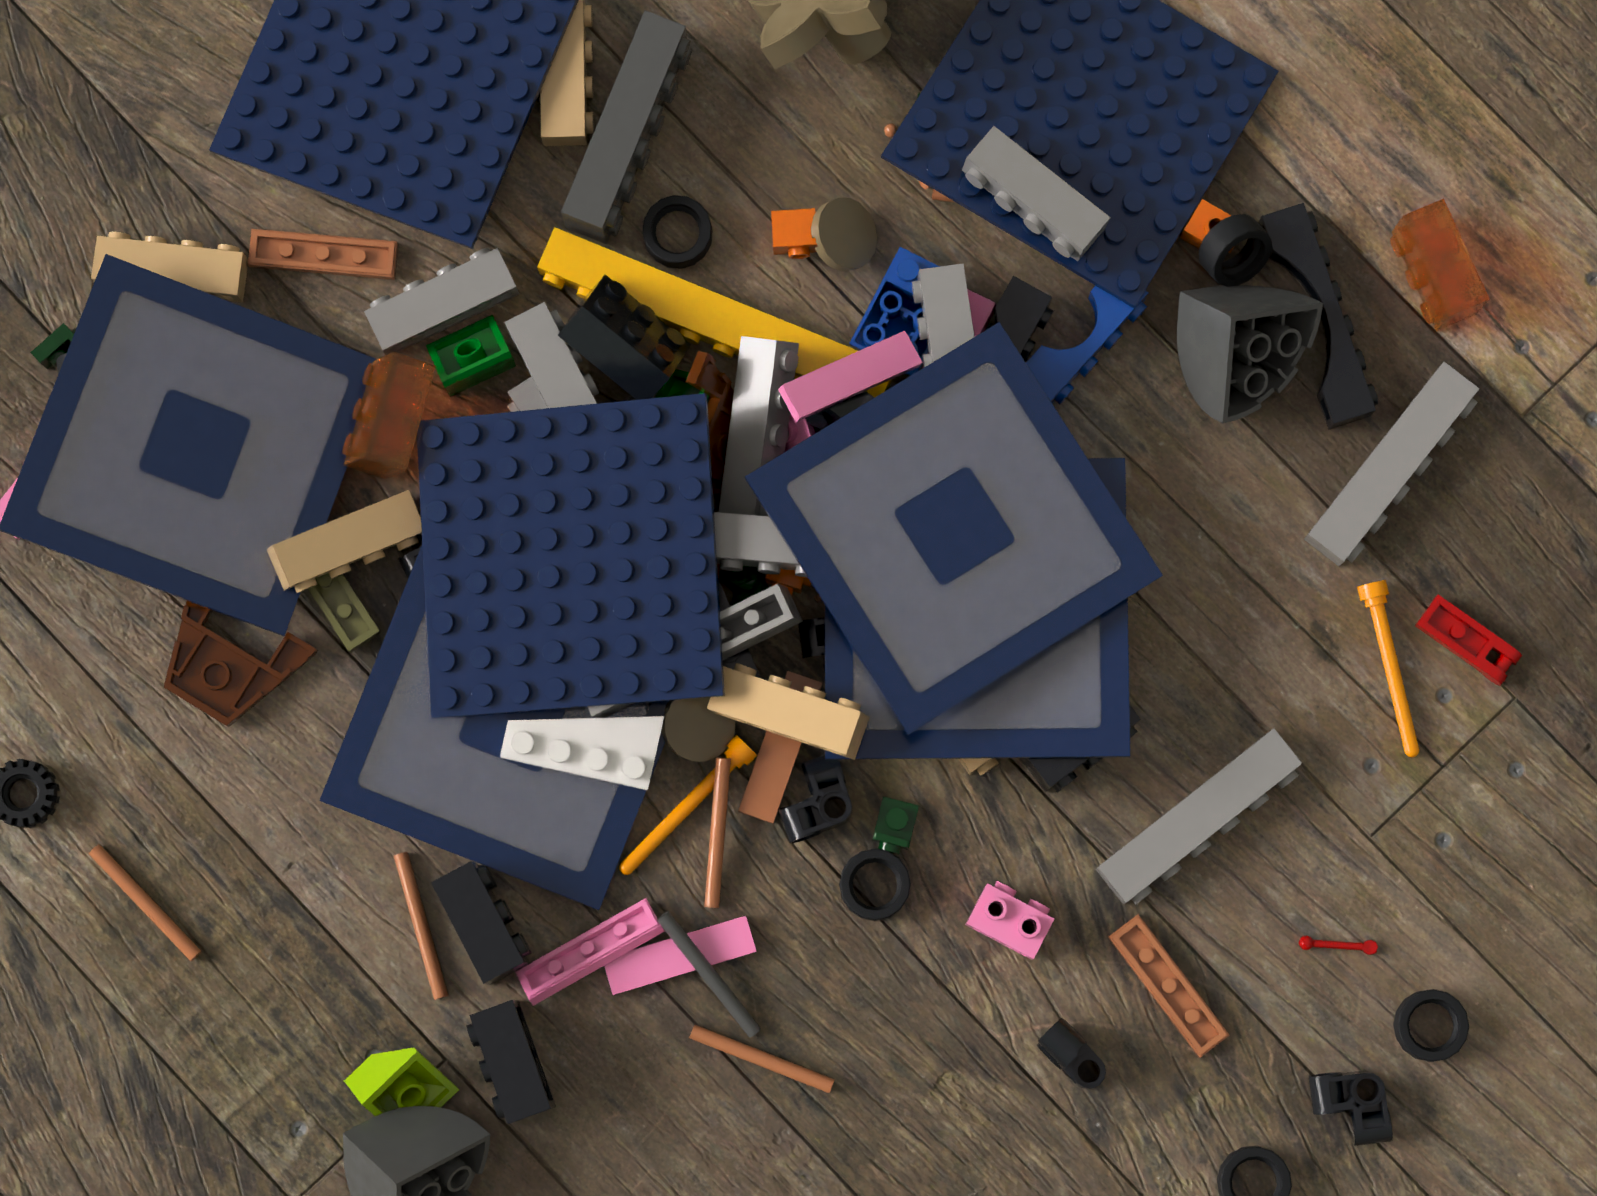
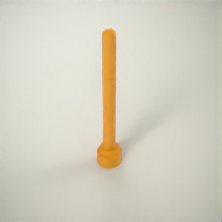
(1375, 597)
(739, 753)

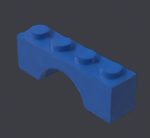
(1058, 367)

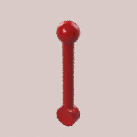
(1368, 947)

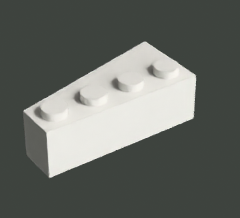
(596, 748)

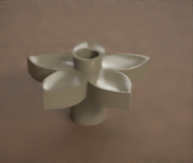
(795, 26)

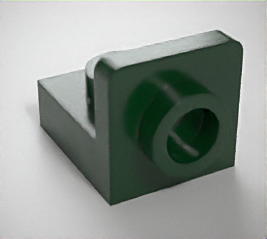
(54, 346)
(895, 825)

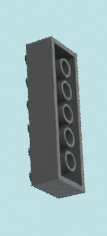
(626, 127)

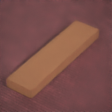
(323, 254)
(773, 766)
(1168, 986)

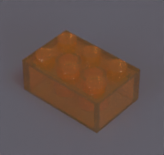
(1438, 265)
(388, 415)

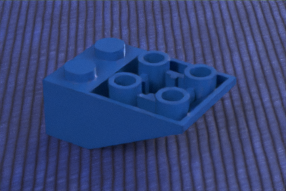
(894, 306)

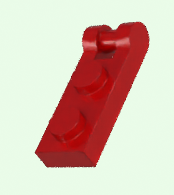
(1467, 639)

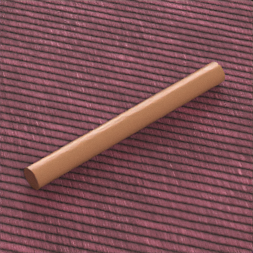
(717, 832)
(145, 902)
(421, 925)
(761, 1058)

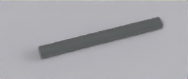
(708, 974)

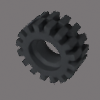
(45, 798)

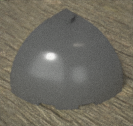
(1242, 344)
(415, 1153)

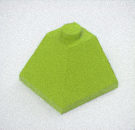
(399, 1081)

